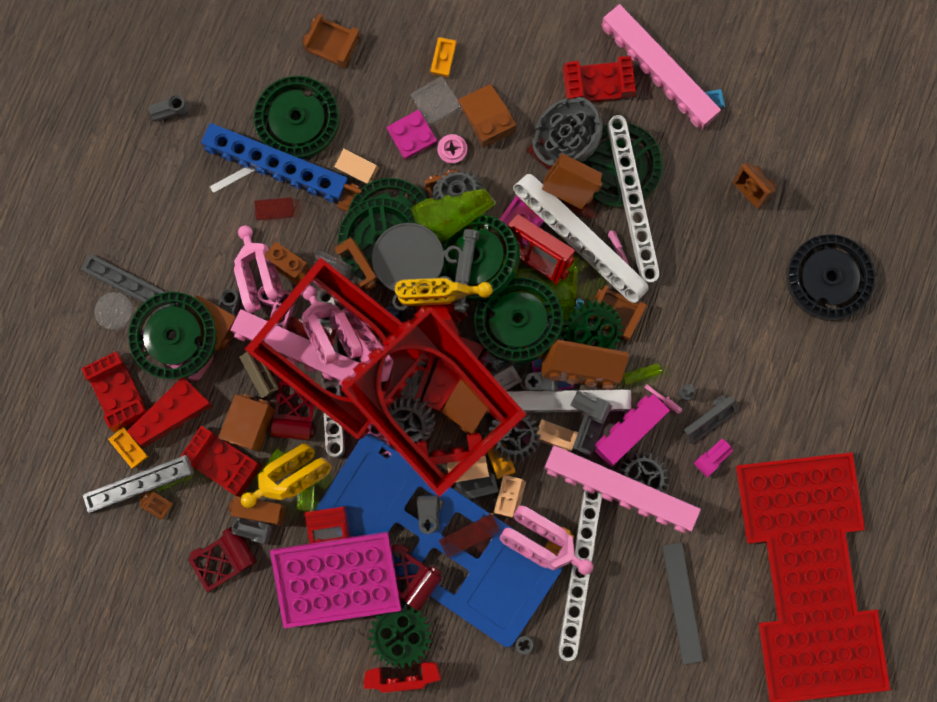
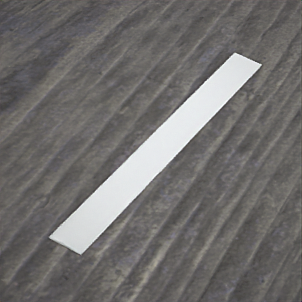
(230, 179)

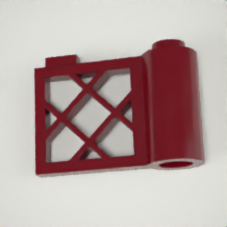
(292, 426)
(233, 548)
(423, 582)

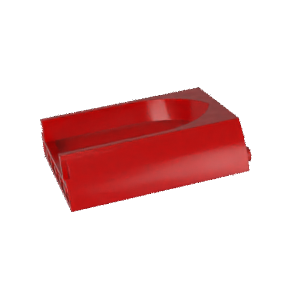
(368, 311)
(431, 335)

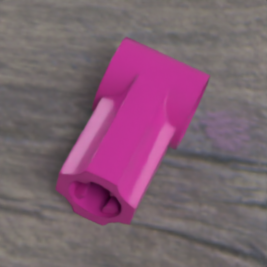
(710, 460)

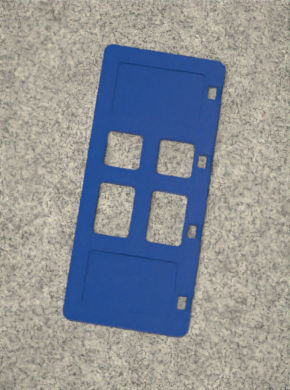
(501, 583)

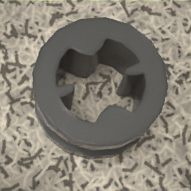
(522, 639)

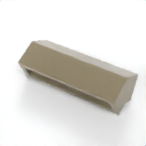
(259, 375)

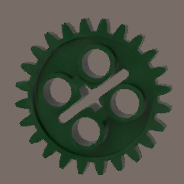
(579, 321)
(410, 650)

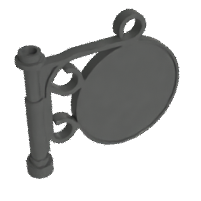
(416, 253)

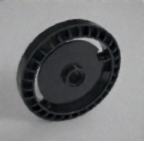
(841, 267)

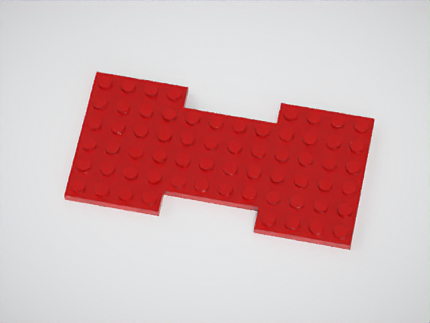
(820, 636)

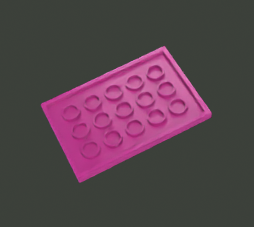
(335, 580)

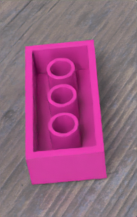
(633, 429)

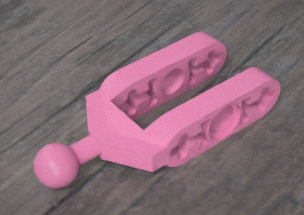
(245, 276)
(338, 320)
(538, 553)

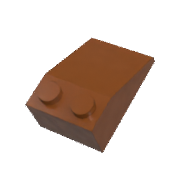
(487, 115)
(754, 185)

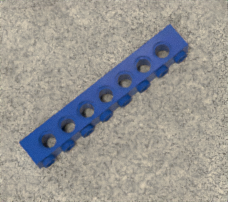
(215, 135)

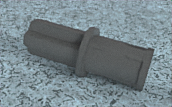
(687, 392)

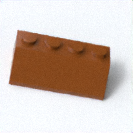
(584, 365)

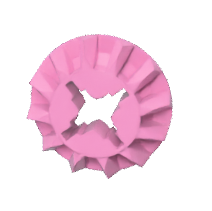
(457, 142)

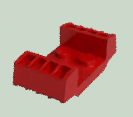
(600, 81)
(115, 391)
(457, 453)
(221, 462)
(374, 679)

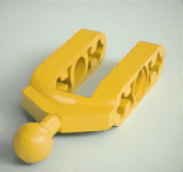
(453, 291)
(293, 484)

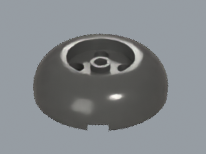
(560, 136)

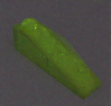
(450, 213)

